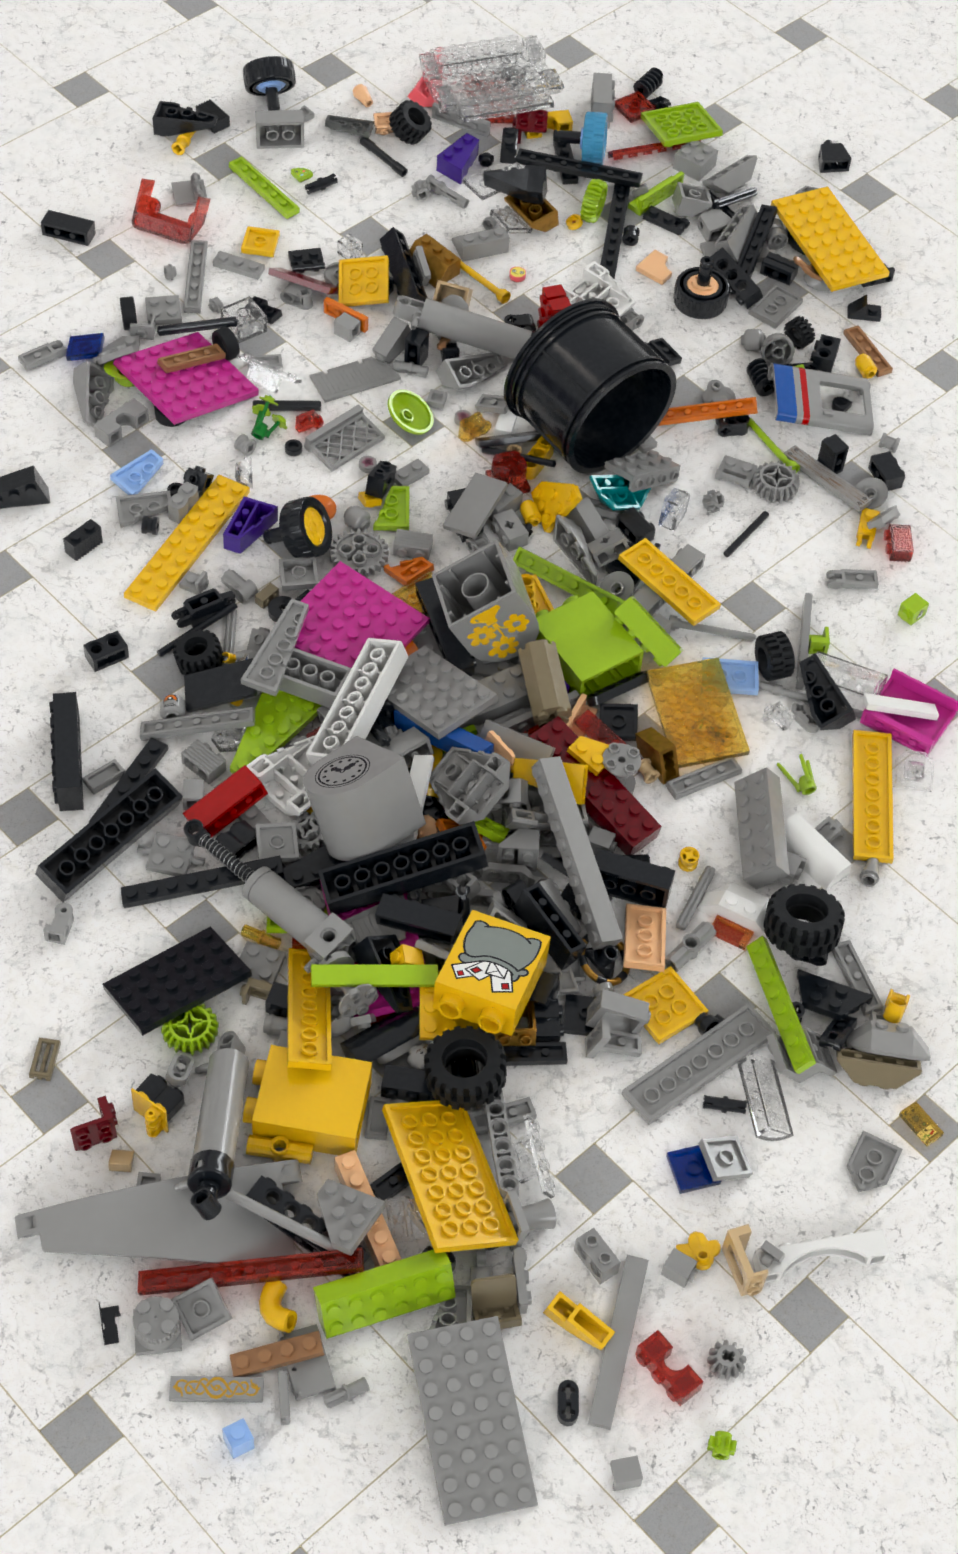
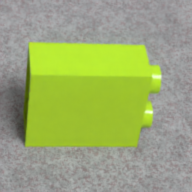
(589, 643)

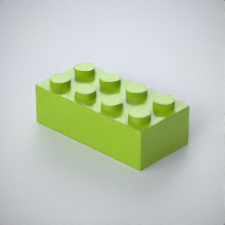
(648, 631)

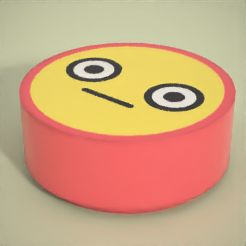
(517, 274)

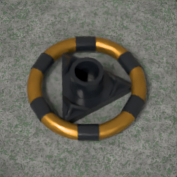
(604, 961)

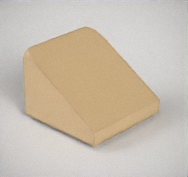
(121, 1160)

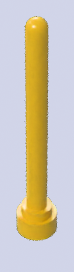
(502, 294)

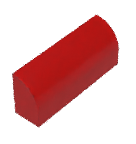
(227, 801)

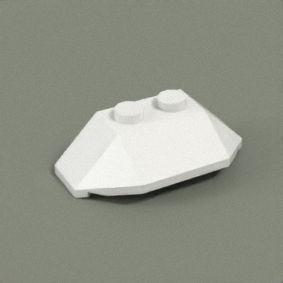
(738, 906)

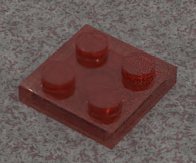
(633, 105)

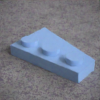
(137, 473)

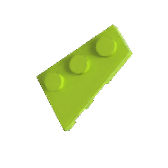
(395, 510)

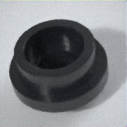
(486, 159)

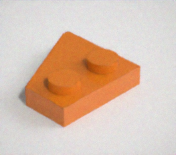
(409, 569)

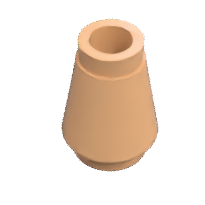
(361, 93)

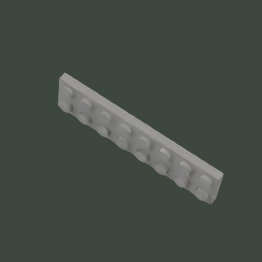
(698, 1063)

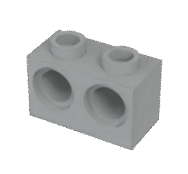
(597, 1256)

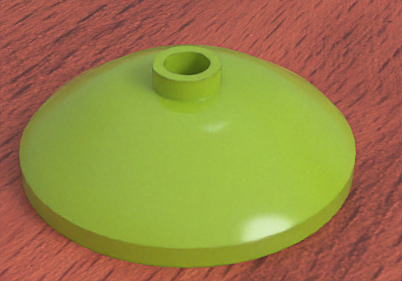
(410, 412)

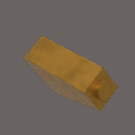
(660, 752)

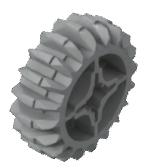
(775, 482)

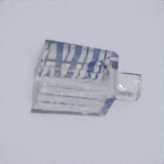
(675, 502)

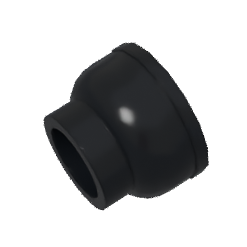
(705, 1022)

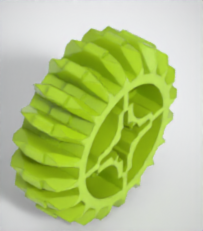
(594, 200)
(205, 1026)

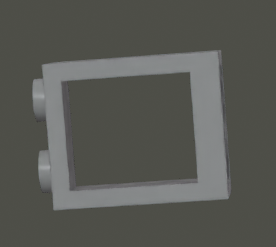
(624, 1012)

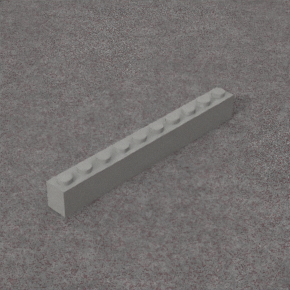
(576, 853)

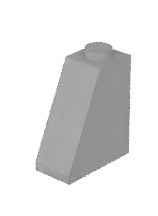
(391, 341)
(589, 520)

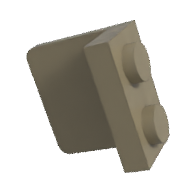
(496, 1297)

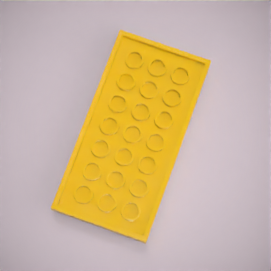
(830, 239)
(449, 1176)

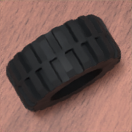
(802, 937)
(468, 1091)

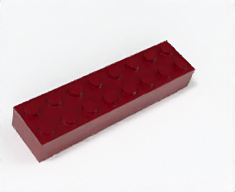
(606, 797)

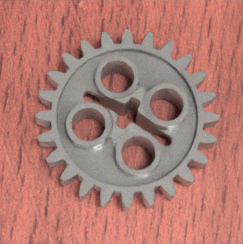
(360, 551)

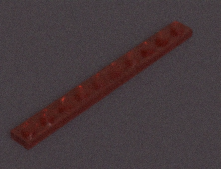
(251, 1271)

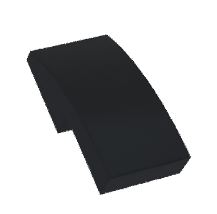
(272, 313)

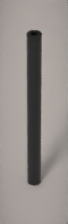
(528, 458)
(203, 625)

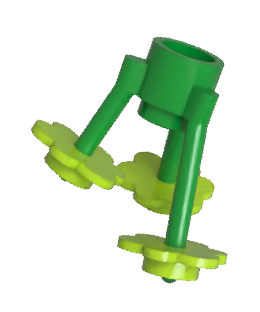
(260, 429)

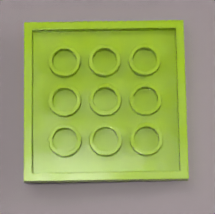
(681, 124)

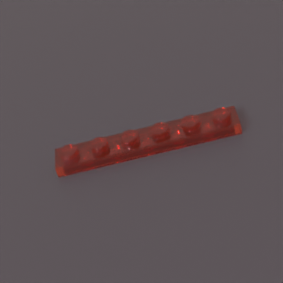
(645, 149)

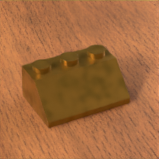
(537, 216)
(441, 261)

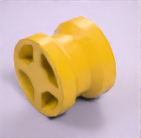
(687, 854)

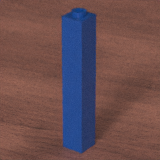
(457, 738)

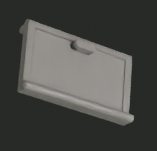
(311, 1375)

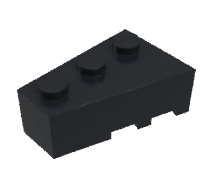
(23, 489)

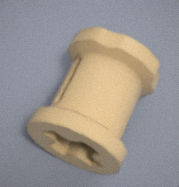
(648, 771)

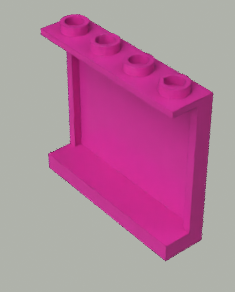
(909, 731)

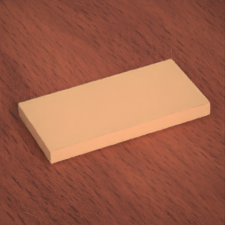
(644, 937)

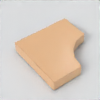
(654, 267)

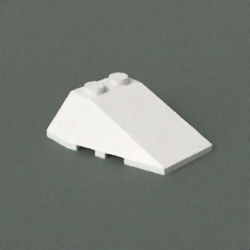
(599, 284)
(283, 776)

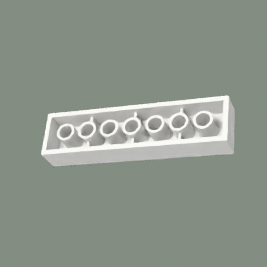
(360, 696)

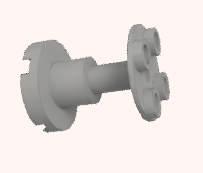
(622, 762)
(356, 998)

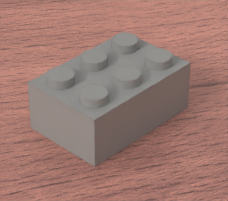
(603, 94)
(279, 129)

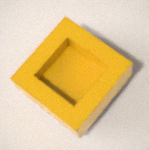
(369, 501)

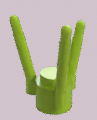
(806, 782)

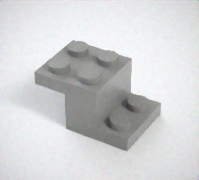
(783, 1065)

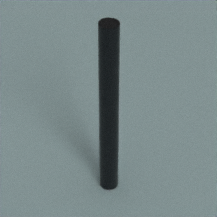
(746, 534)

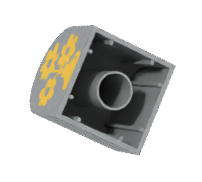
(487, 604)

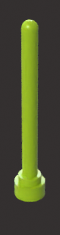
(772, 446)

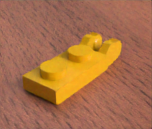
(863, 530)

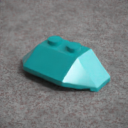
(614, 492)

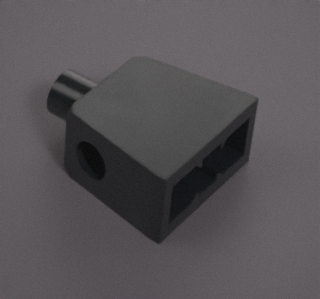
(833, 157)

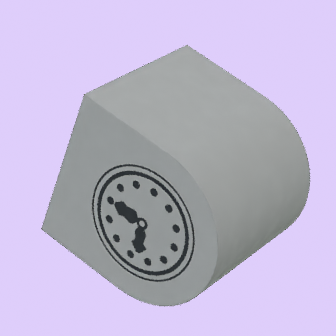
(362, 799)

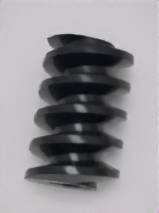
(649, 82)
(758, 373)

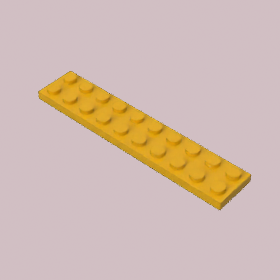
(186, 543)

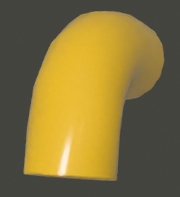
(272, 1309)

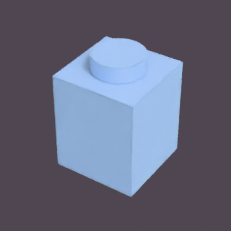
(238, 1438)

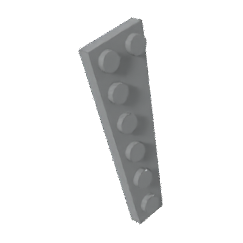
(273, 657)

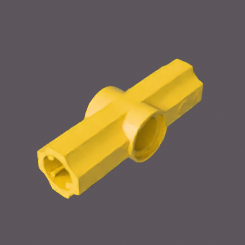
(266, 1147)

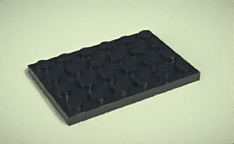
(176, 980)

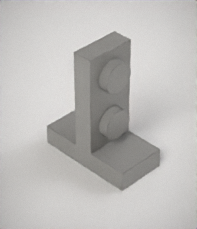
(612, 1041)

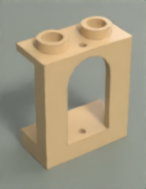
(736, 1243)

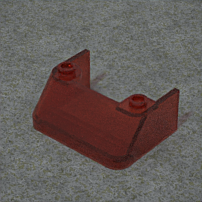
(150, 220)

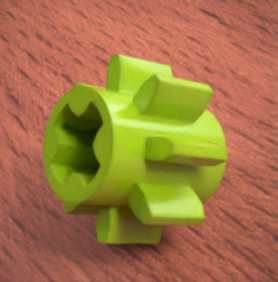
(722, 1445)

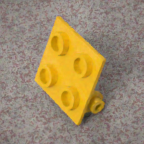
(154, 1114)

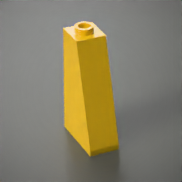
(575, 772)

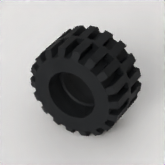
(410, 122)
(192, 644)
(774, 656)

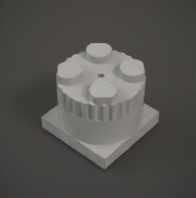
(156, 1326)

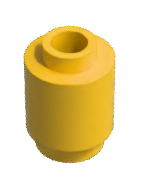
(865, 366)
(530, 513)

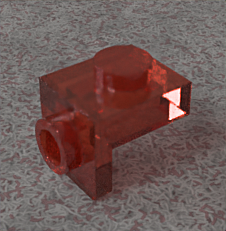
(308, 420)

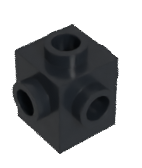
(198, 477)

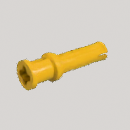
(182, 142)

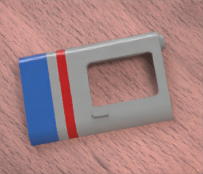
(800, 399)

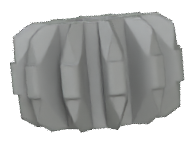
(730, 1353)

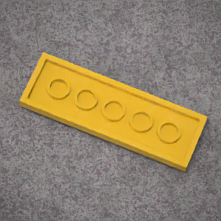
(669, 581)

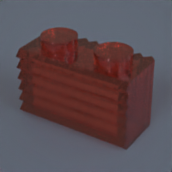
(899, 542)

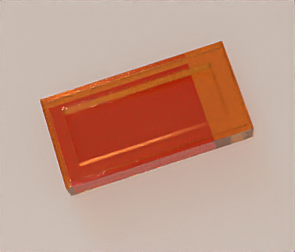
(732, 932)

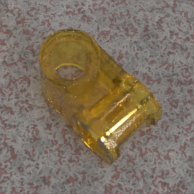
(472, 427)

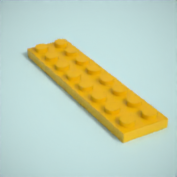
(872, 796)
(307, 1017)

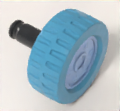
(591, 137)

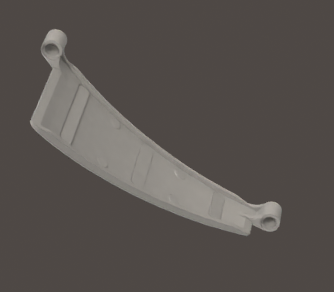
(162, 1222)

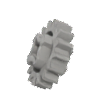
(308, 832)

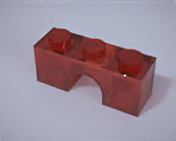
(679, 1384)

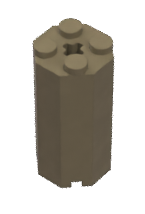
(544, 682)

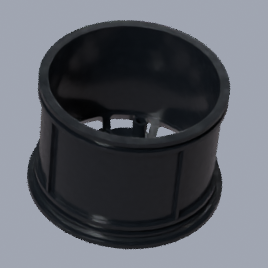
(589, 385)

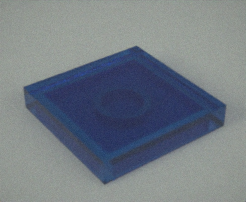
(85, 346)
(690, 1169)

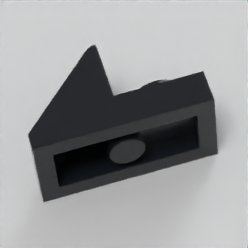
(862, 311)

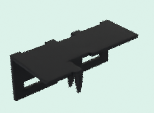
(108, 1315)

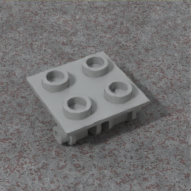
(189, 191)

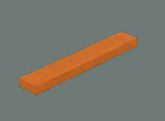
(710, 411)

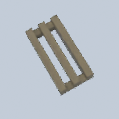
(41, 1074)

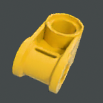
(895, 1006)

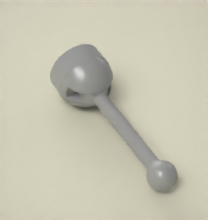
(489, 223)

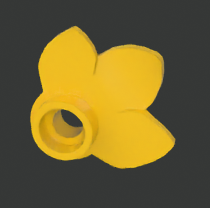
(700, 1249)

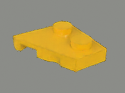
(589, 752)

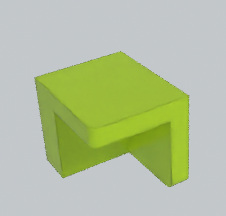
(819, 642)

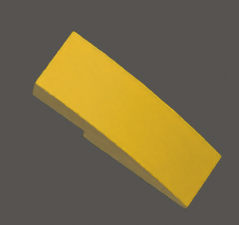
(578, 1321)

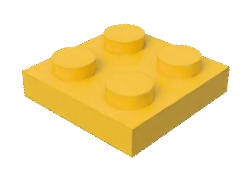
(260, 241)

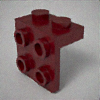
(530, 122)
(98, 1130)

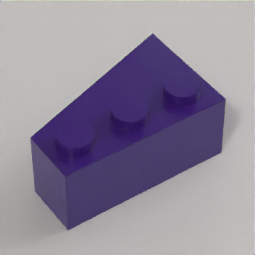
(458, 158)
(249, 524)

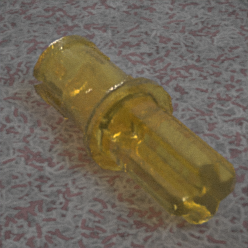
(261, 937)

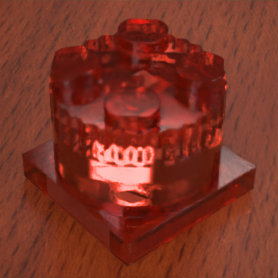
(511, 469)

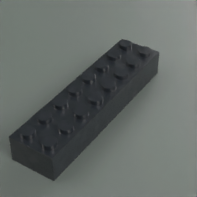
(108, 835)
(403, 868)

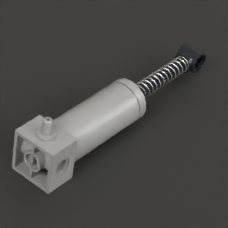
(282, 902)

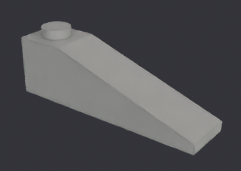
(468, 370)

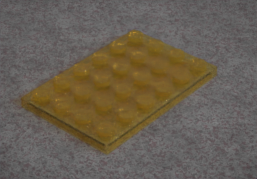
(697, 712)

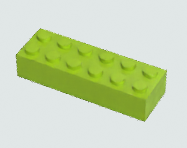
(384, 1292)

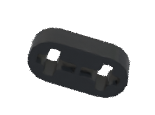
(573, 1402)

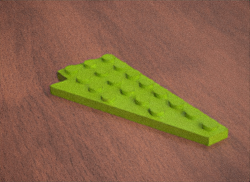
(276, 723)

